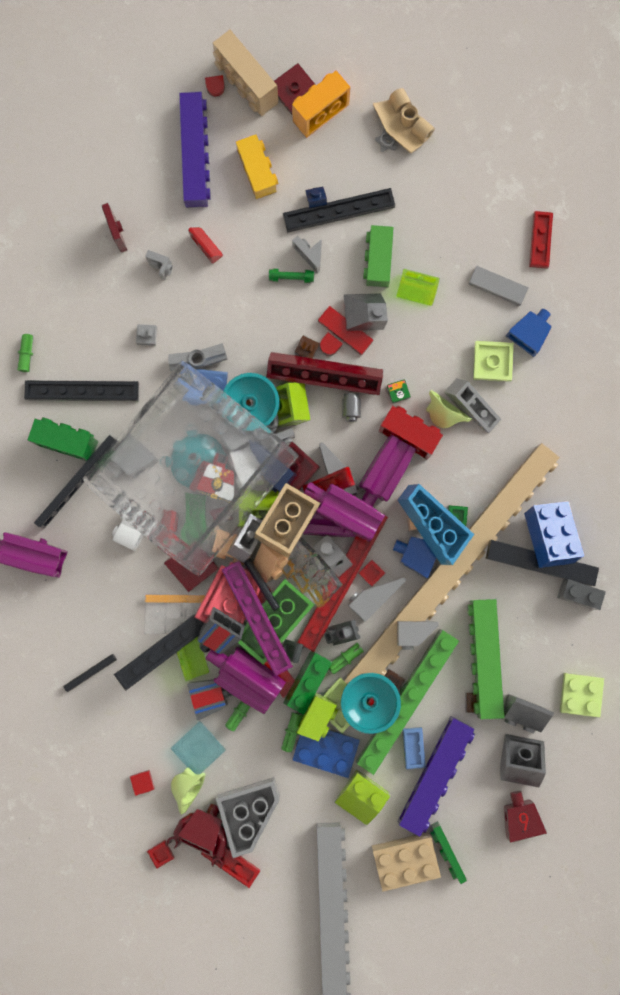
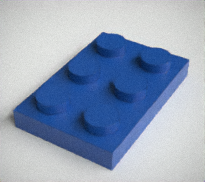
(331, 754)

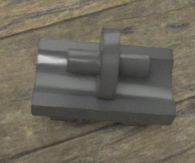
(342, 633)

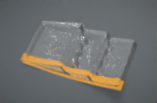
(311, 573)
(167, 612)

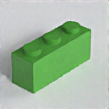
(378, 256)

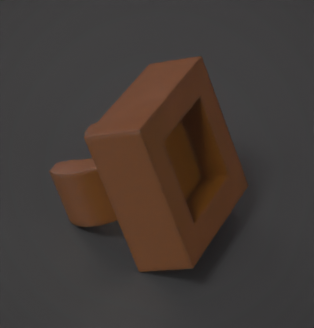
(307, 347)

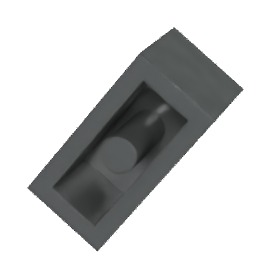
(581, 594)

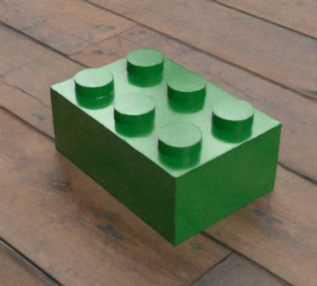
(62, 438)

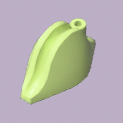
(444, 413)
(186, 788)

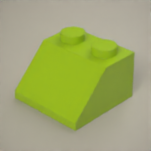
(292, 405)
(317, 717)
(362, 797)

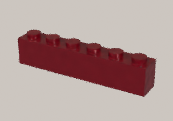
(324, 373)

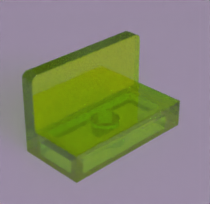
(418, 287)
(192, 660)

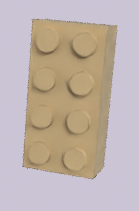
(245, 73)

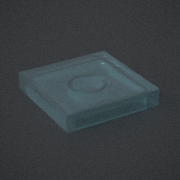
(198, 748)

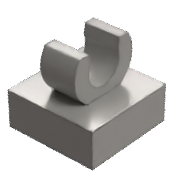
(146, 335)

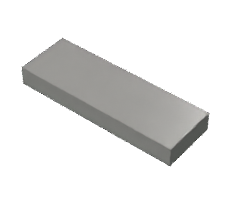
(498, 285)

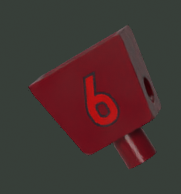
(522, 819)

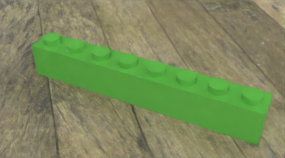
(410, 696)

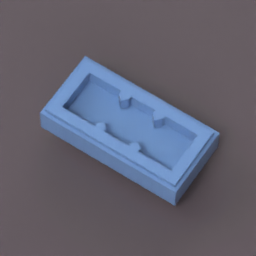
(413, 748)

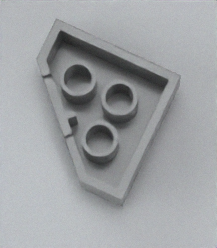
(246, 814)

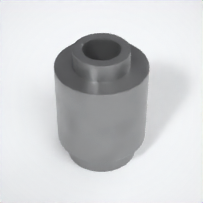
(351, 407)

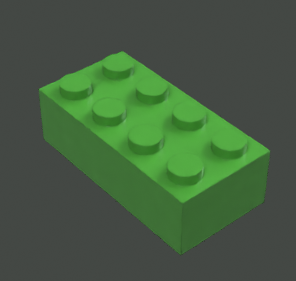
(293, 609)

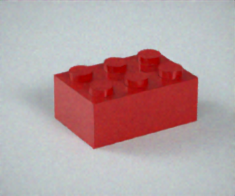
(411, 431)

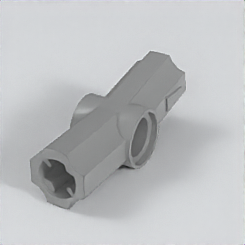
(210, 356)

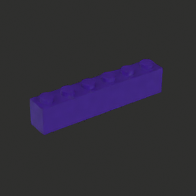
(194, 150)
(435, 776)

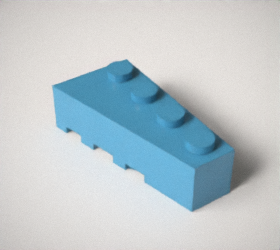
(436, 524)

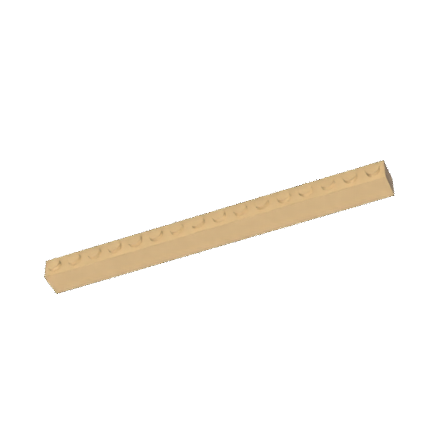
(446, 577)

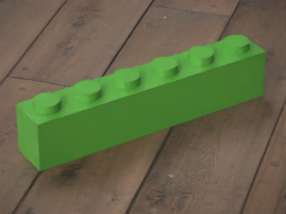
(486, 659)

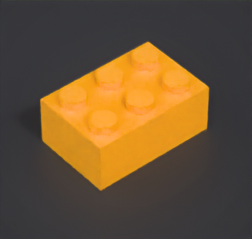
(321, 103)

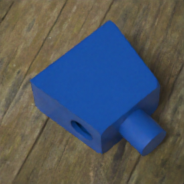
(531, 331)
(416, 555)

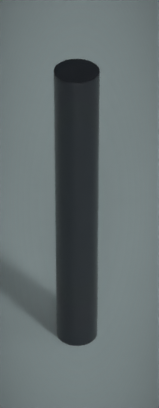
(262, 585)
(90, 672)

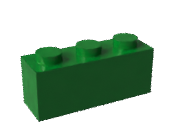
(307, 682)

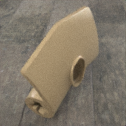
(408, 132)

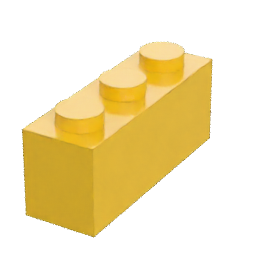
(257, 166)

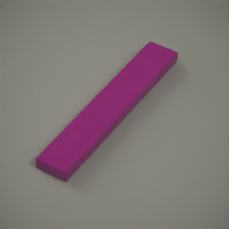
(257, 618)

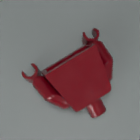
(202, 832)

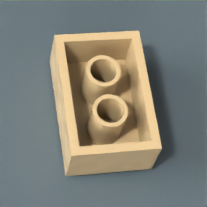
(286, 520)
(406, 861)

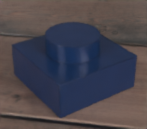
(316, 197)

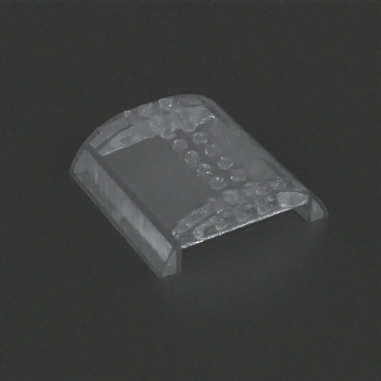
(190, 468)

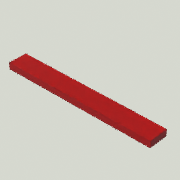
(323, 615)

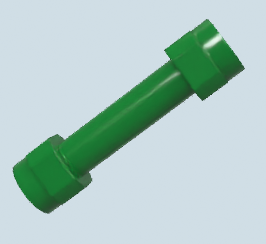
(307, 276)

